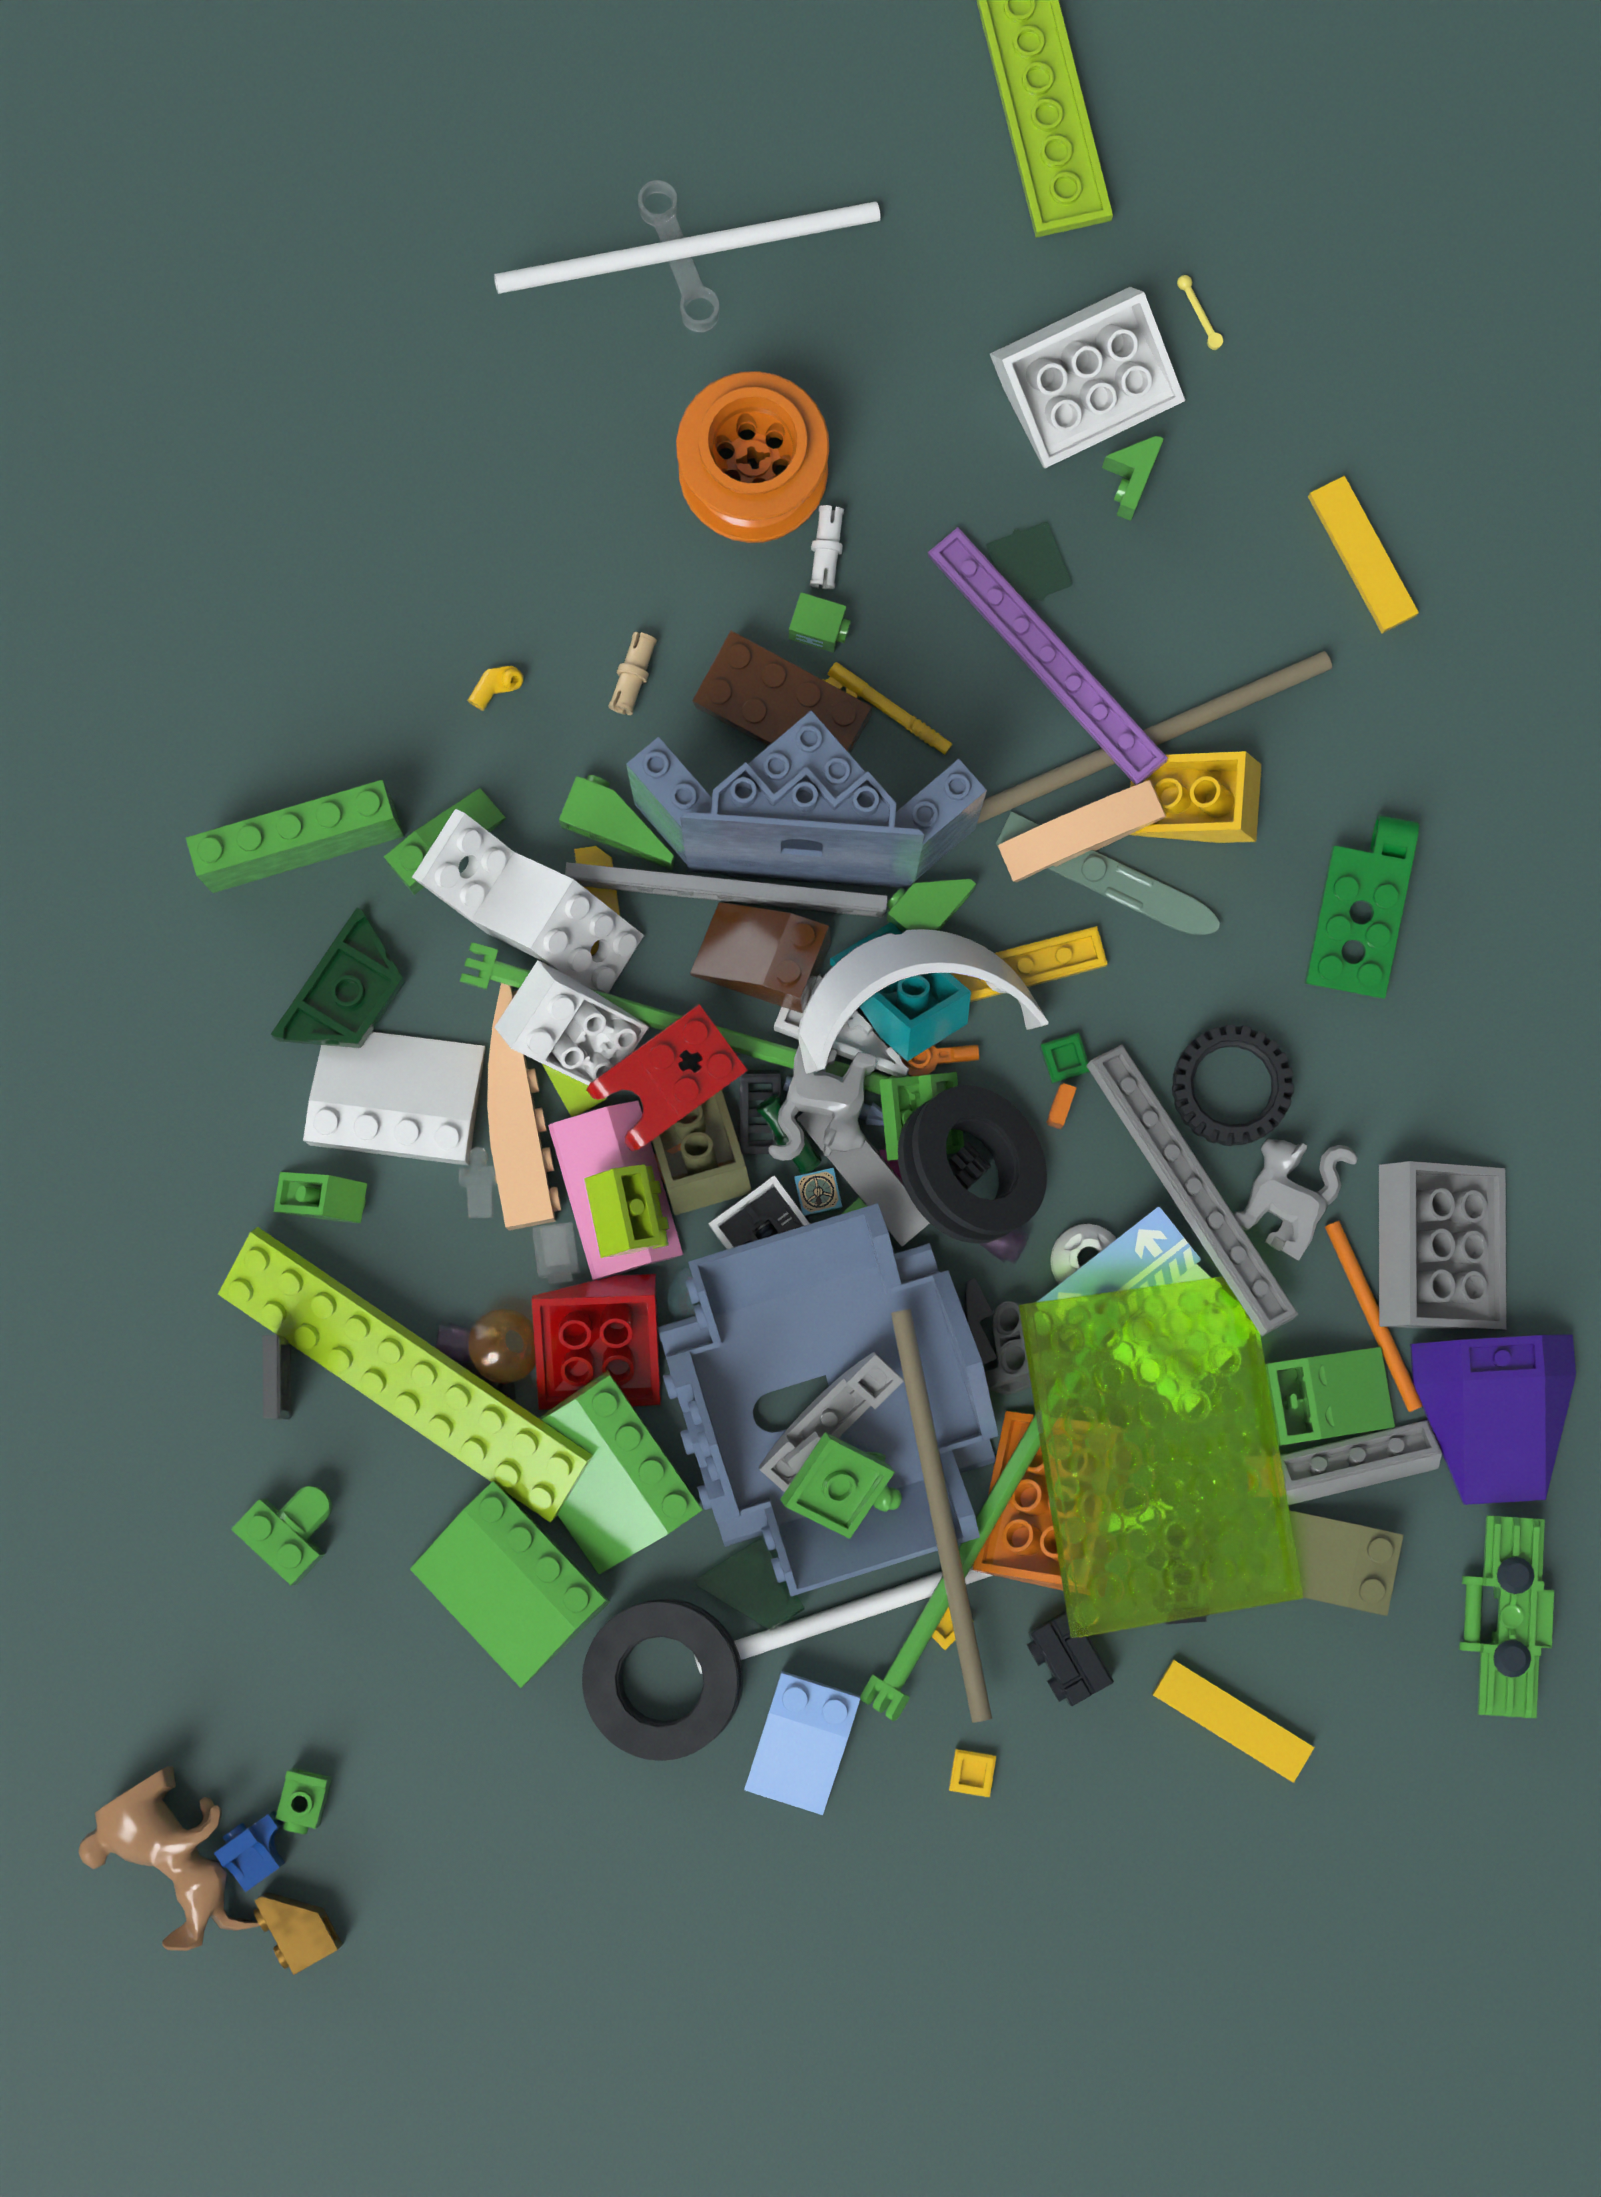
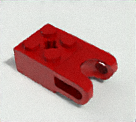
(661, 1084)

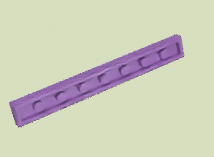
(1047, 657)

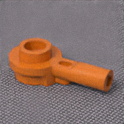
(927, 1060)

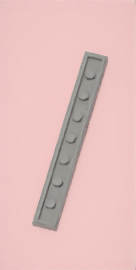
(727, 890)
(1192, 1190)

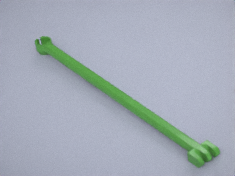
(654, 1017)
(937, 1605)

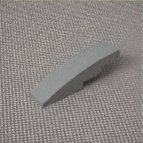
(871, 1180)

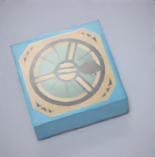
(818, 1192)

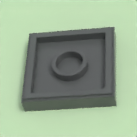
(276, 1377)

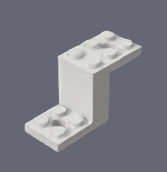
(527, 904)

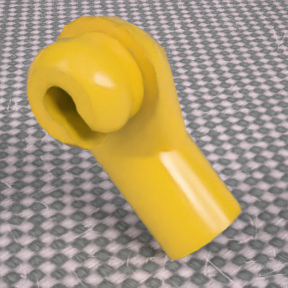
(493, 682)

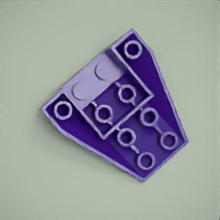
(1497, 1411)

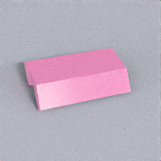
(594, 1145)

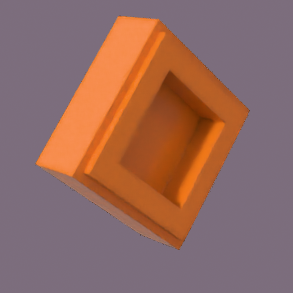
(1061, 1106)

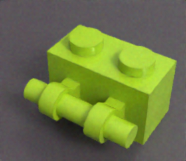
(626, 1210)

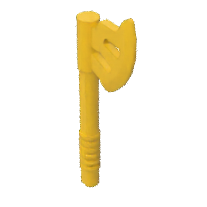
(857, 687)

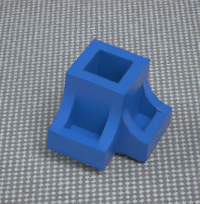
(252, 1851)

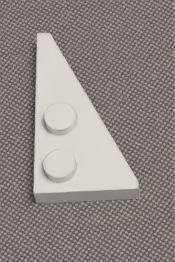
(853, 1038)

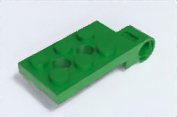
(1381, 882)

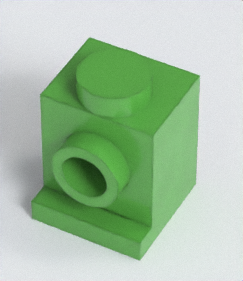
(314, 1789)

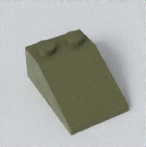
(709, 1161)
(1345, 1562)

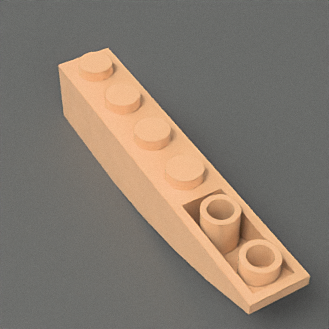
(515, 1133)

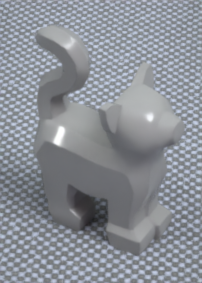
(826, 1095)
(1292, 1203)

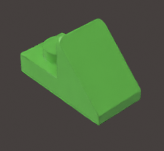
(1134, 464)

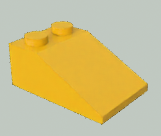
(1207, 797)

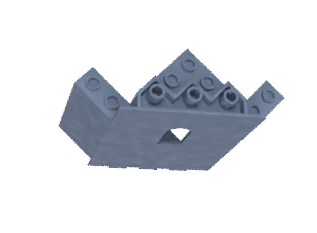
(804, 814)
(815, 1309)

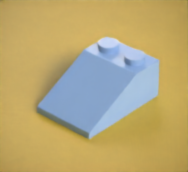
(802, 1742)

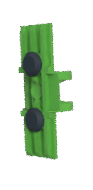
(1524, 1616)

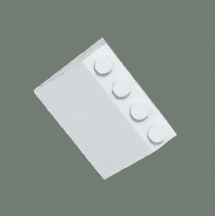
(1088, 376)
(397, 1098)

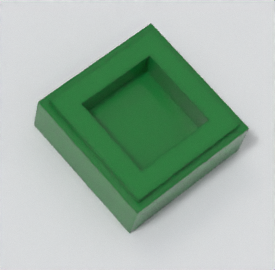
(1065, 1058)

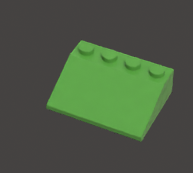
(629, 1486)
(509, 1584)

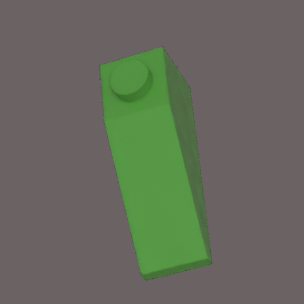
(604, 817)
(410, 853)

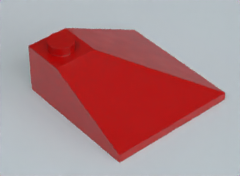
(596, 1330)

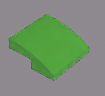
(904, 1096)

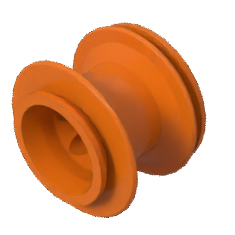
(761, 503)

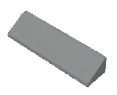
(1360, 1462)

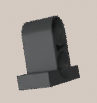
(1013, 1366)

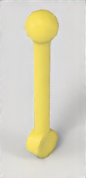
(1214, 339)

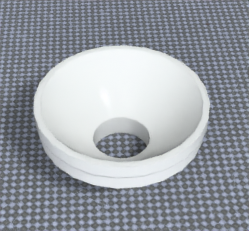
(1069, 1244)

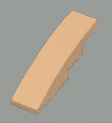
(1082, 831)

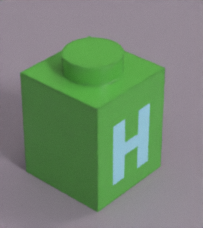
(819, 623)

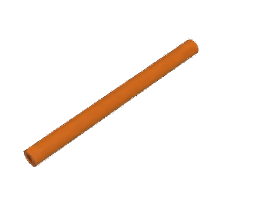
(1371, 1311)

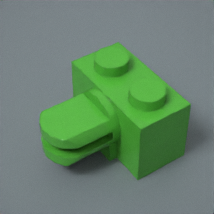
(284, 1534)

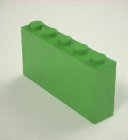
(295, 836)

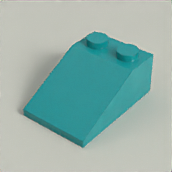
(916, 1009)

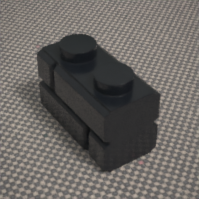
(1072, 1661)

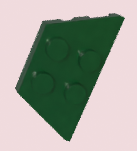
(344, 991)

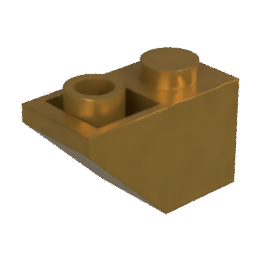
(299, 1929)

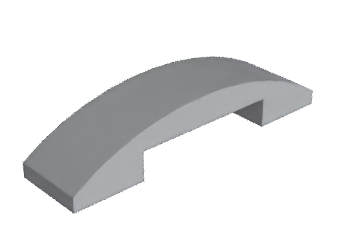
(833, 1412)

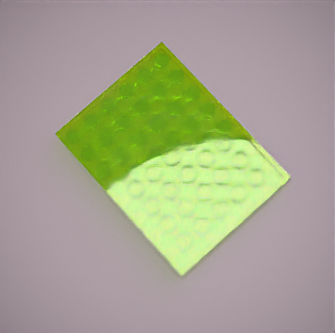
(1159, 1455)

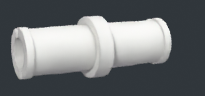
(826, 547)

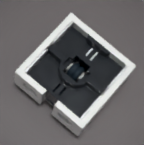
(758, 1216)

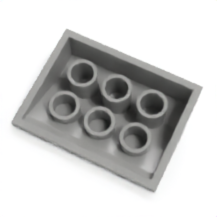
(1442, 1246)

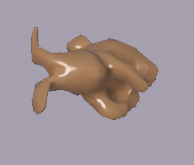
(147, 1833)

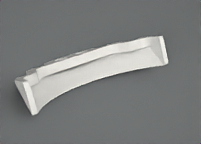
(893, 959)

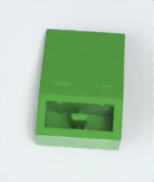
(1329, 1396)

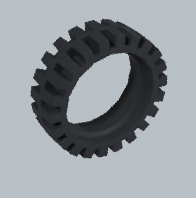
(1265, 1050)

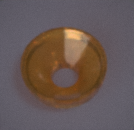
(490, 1350)

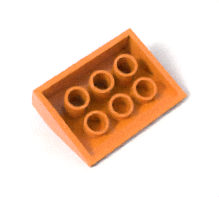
(1024, 1536)

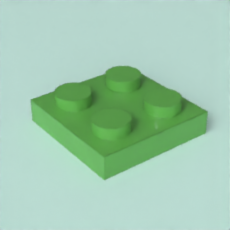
(837, 1485)

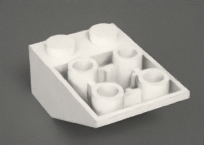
(568, 1025)

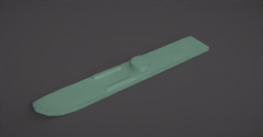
(1127, 886)

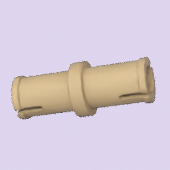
(632, 673)

